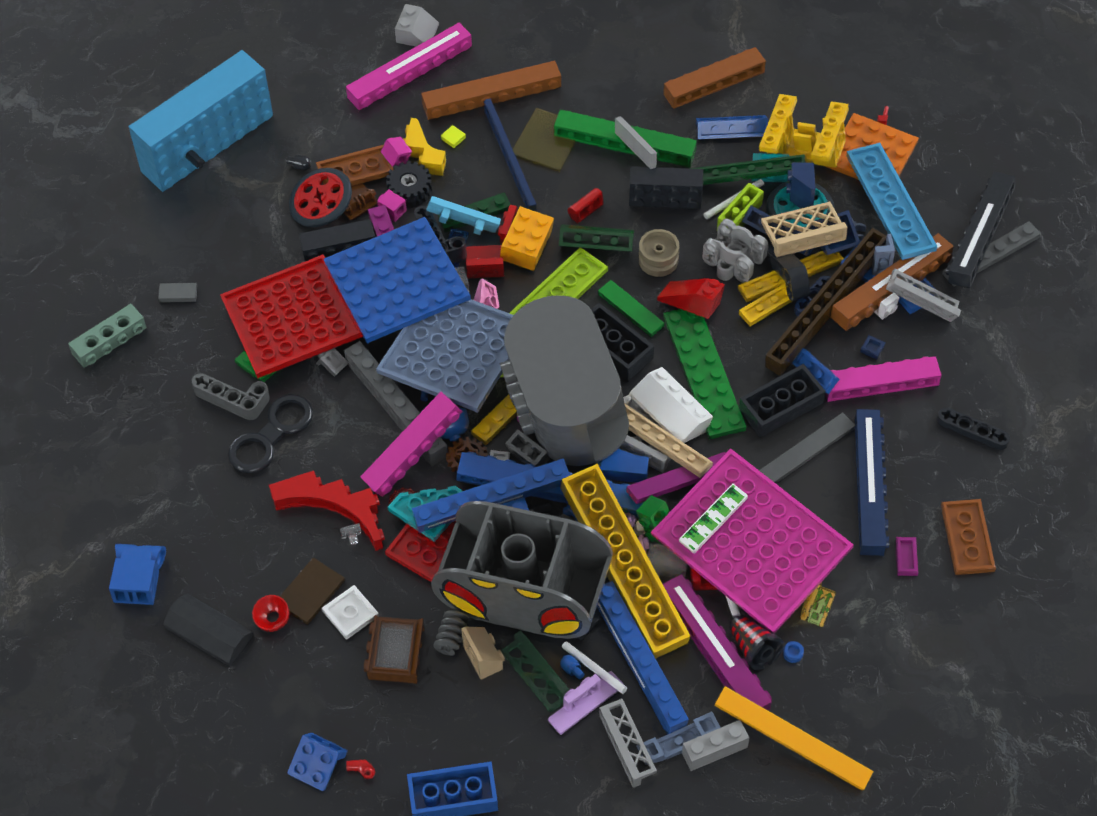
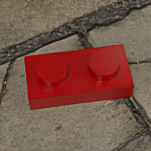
(508, 218)

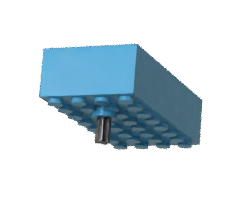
(201, 120)

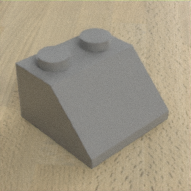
(415, 26)

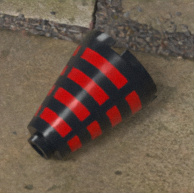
(756, 642)

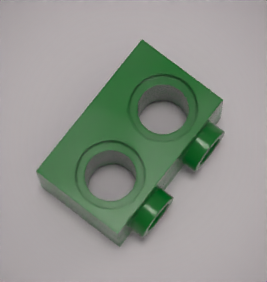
(651, 514)

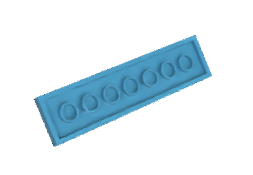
(891, 201)

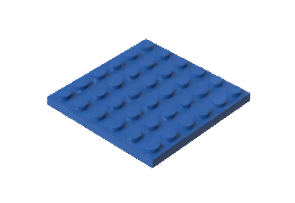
(396, 279)

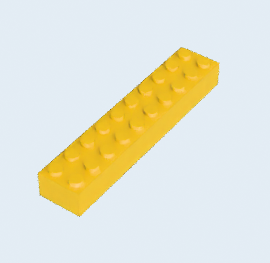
(630, 566)

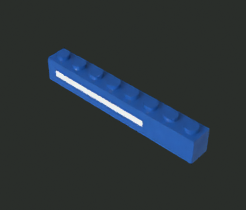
(499, 492)
(641, 660)

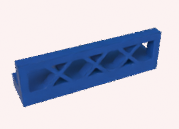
(731, 127)

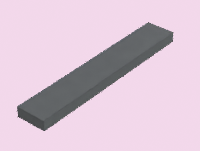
(808, 448)

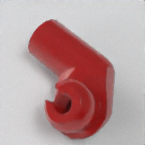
(362, 767)

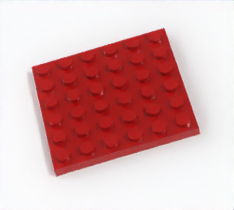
(290, 316)

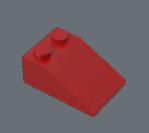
(694, 295)

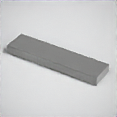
(635, 142)

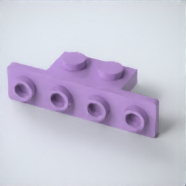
(581, 702)

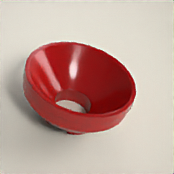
(264, 607)

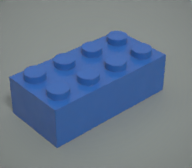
(453, 791)

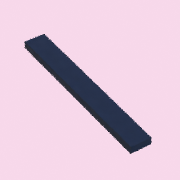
(509, 155)

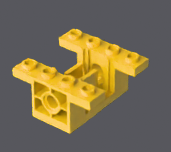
(818, 147)

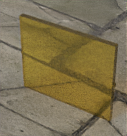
(540, 144)

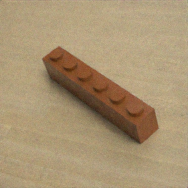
(714, 77)

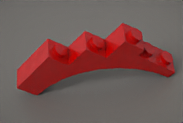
(334, 496)

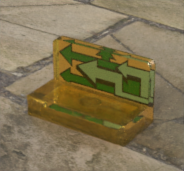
(818, 606)

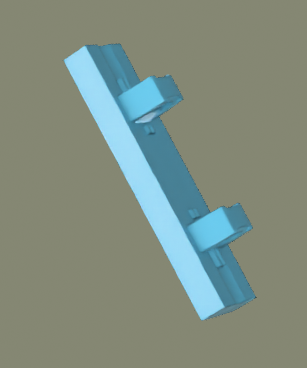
(463, 214)

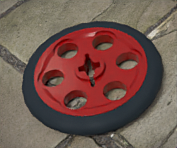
(326, 216)

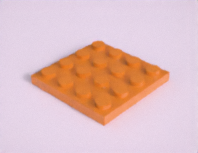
(865, 132)

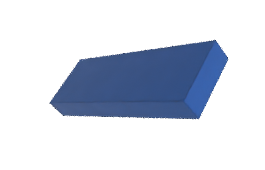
(821, 373)

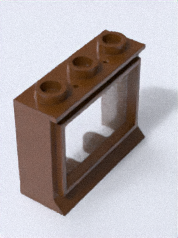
(394, 649)

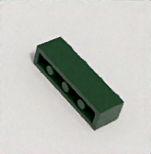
(596, 237)

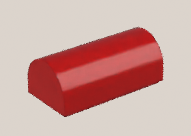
(586, 205)

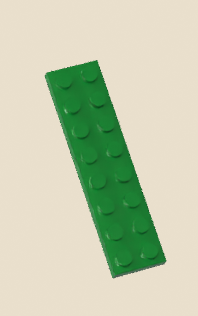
(704, 371)

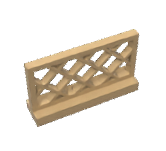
(809, 238)

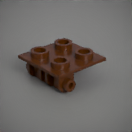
(361, 201)

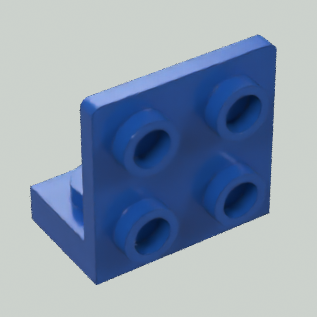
(315, 760)

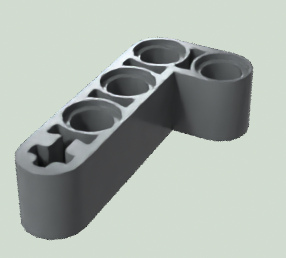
(206, 387)

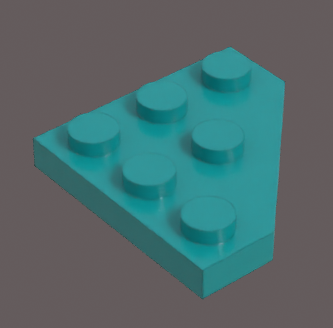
(404, 502)

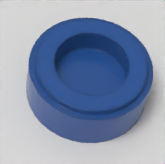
(793, 652)

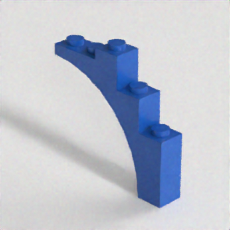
(625, 467)

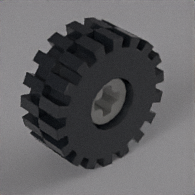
(415, 191)

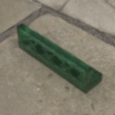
(543, 668)

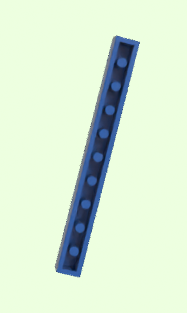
(483, 470)

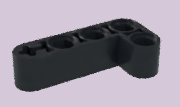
(454, 247)
(792, 272)

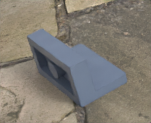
(883, 256)

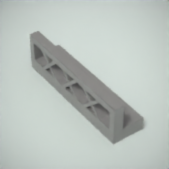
(921, 298)
(621, 747)

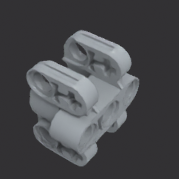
(735, 251)

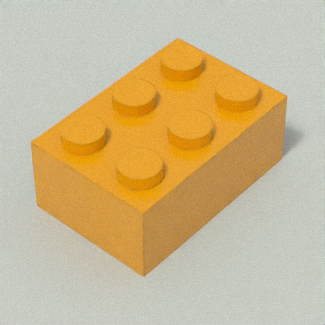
(526, 238)

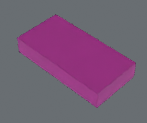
(906, 556)

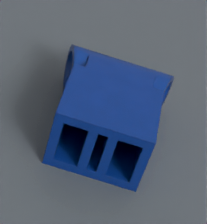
(136, 573)

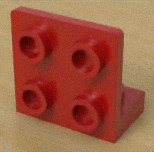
(484, 261)

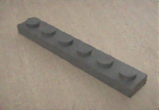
(1007, 245)

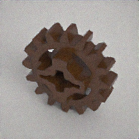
(454, 452)

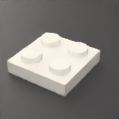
(350, 612)

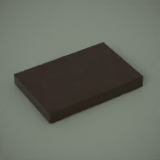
(311, 590)

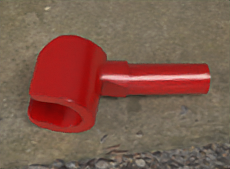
(883, 118)

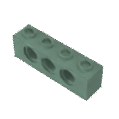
(119, 327)

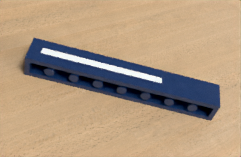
(870, 482)

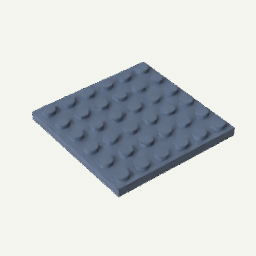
(451, 353)

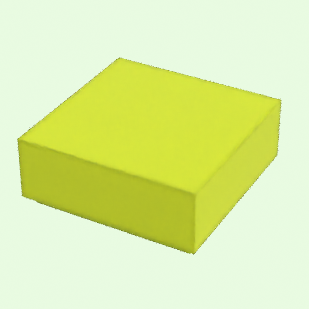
(453, 136)

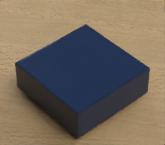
(872, 347)

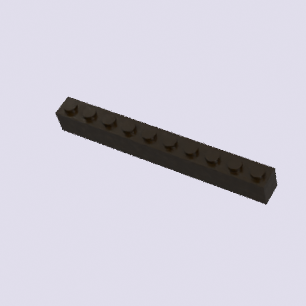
(820, 307)

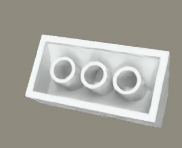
(671, 405)

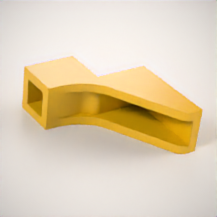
(428, 156)

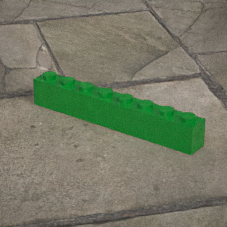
(602, 134)

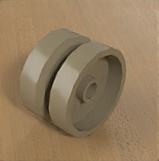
(658, 252)

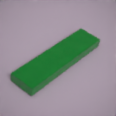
(631, 308)

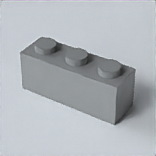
(715, 745)

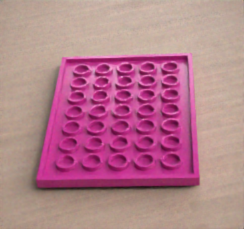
(766, 551)

